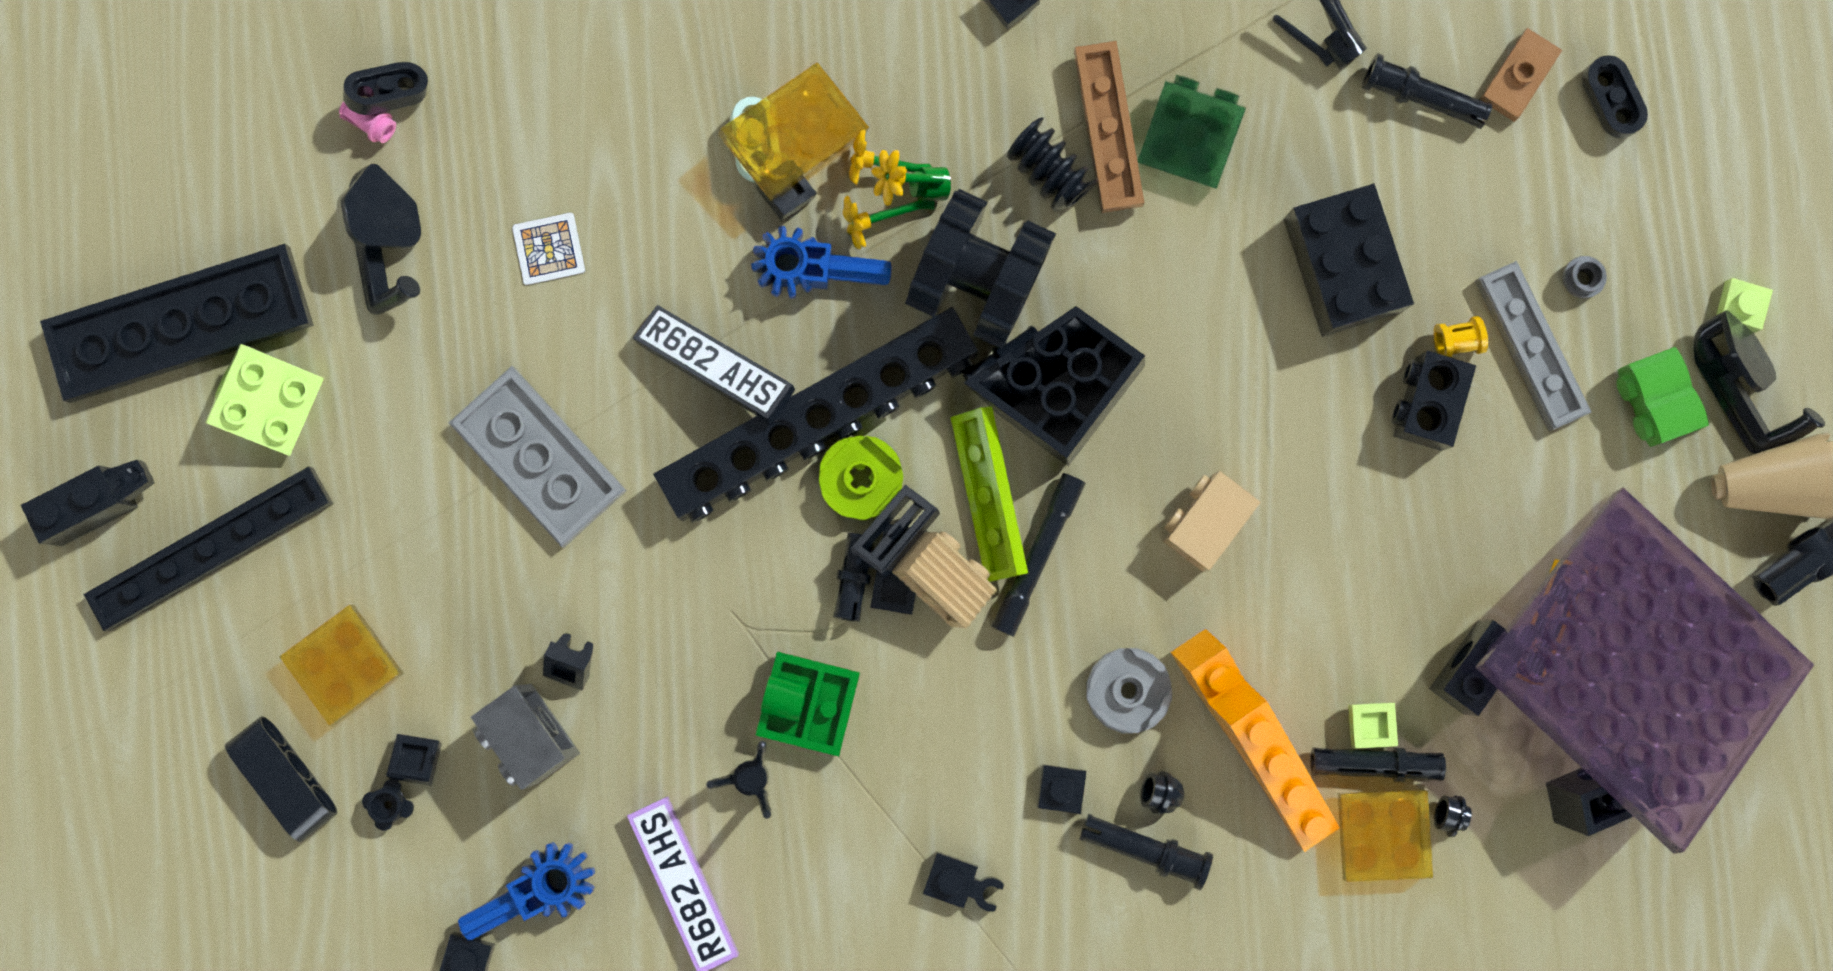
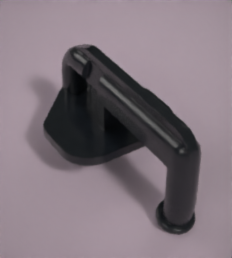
(378, 217)
(1751, 361)

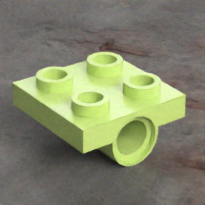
(264, 399)

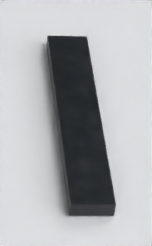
(208, 549)

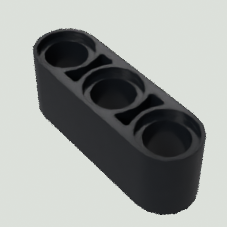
(281, 779)

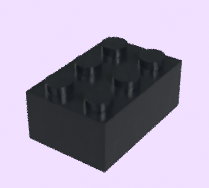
(1348, 260)

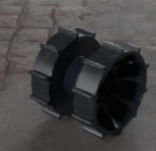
(979, 267)

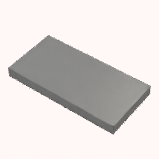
(537, 457)

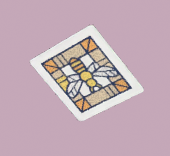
(548, 248)

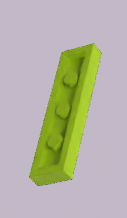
(989, 493)

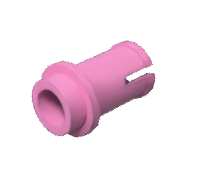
(377, 126)

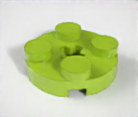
(860, 453)

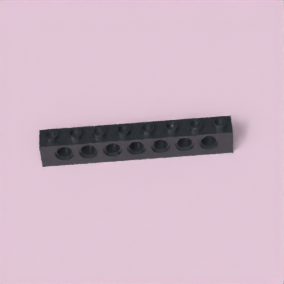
(942, 332)

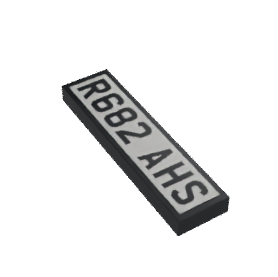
(714, 364)

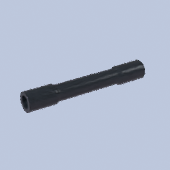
(1058, 511)

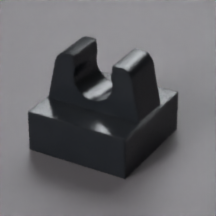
(567, 664)

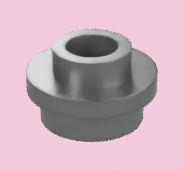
(1595, 272)

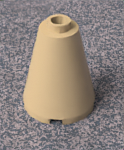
(1781, 480)

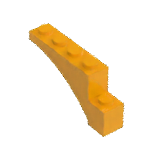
(1257, 737)

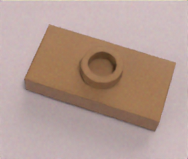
(1521, 74)

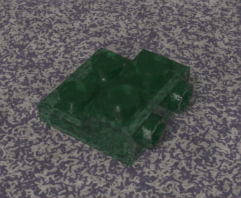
(1192, 131)

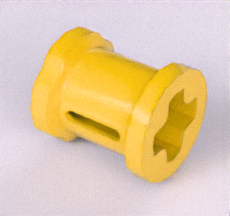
(1461, 337)

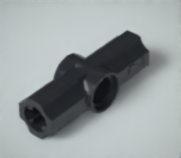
(1805, 561)

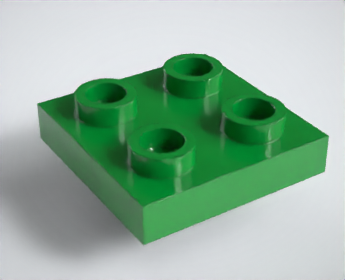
(807, 703)

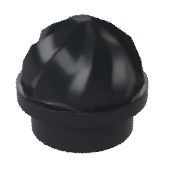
(1161, 793)

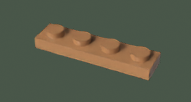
(1109, 126)

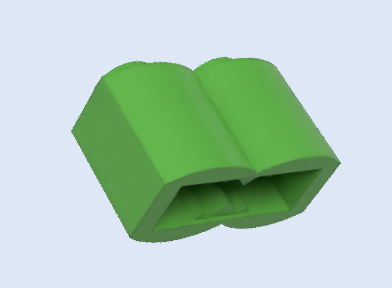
(1661, 397)

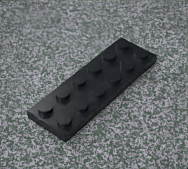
(176, 323)

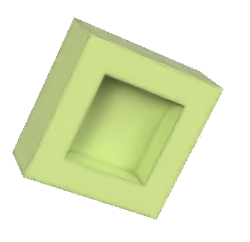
(1746, 302)
(1373, 725)

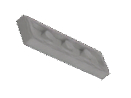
(1532, 346)

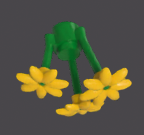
(924, 182)

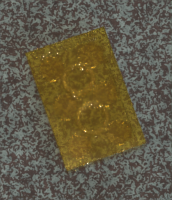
(793, 131)

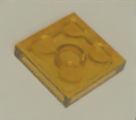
(341, 665)
(1385, 835)

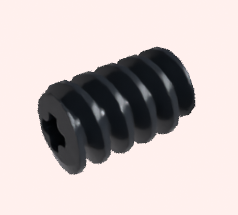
(1049, 166)

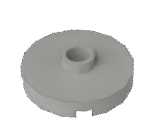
(1151, 695)

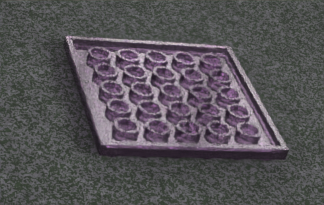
(1646, 669)

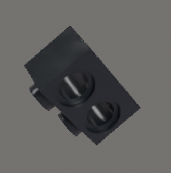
(1443, 405)

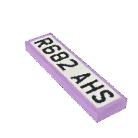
(683, 885)

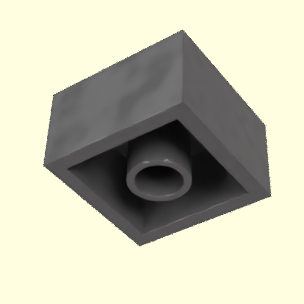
(523, 736)

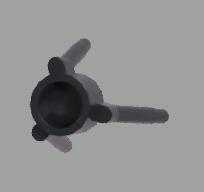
(1343, 44)
(749, 779)

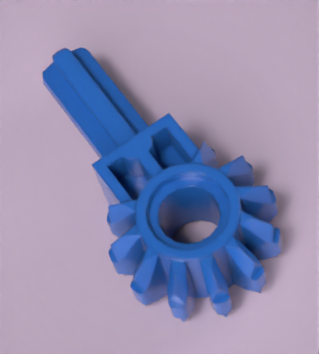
(815, 265)
(533, 892)

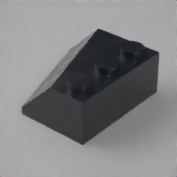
(1061, 382)

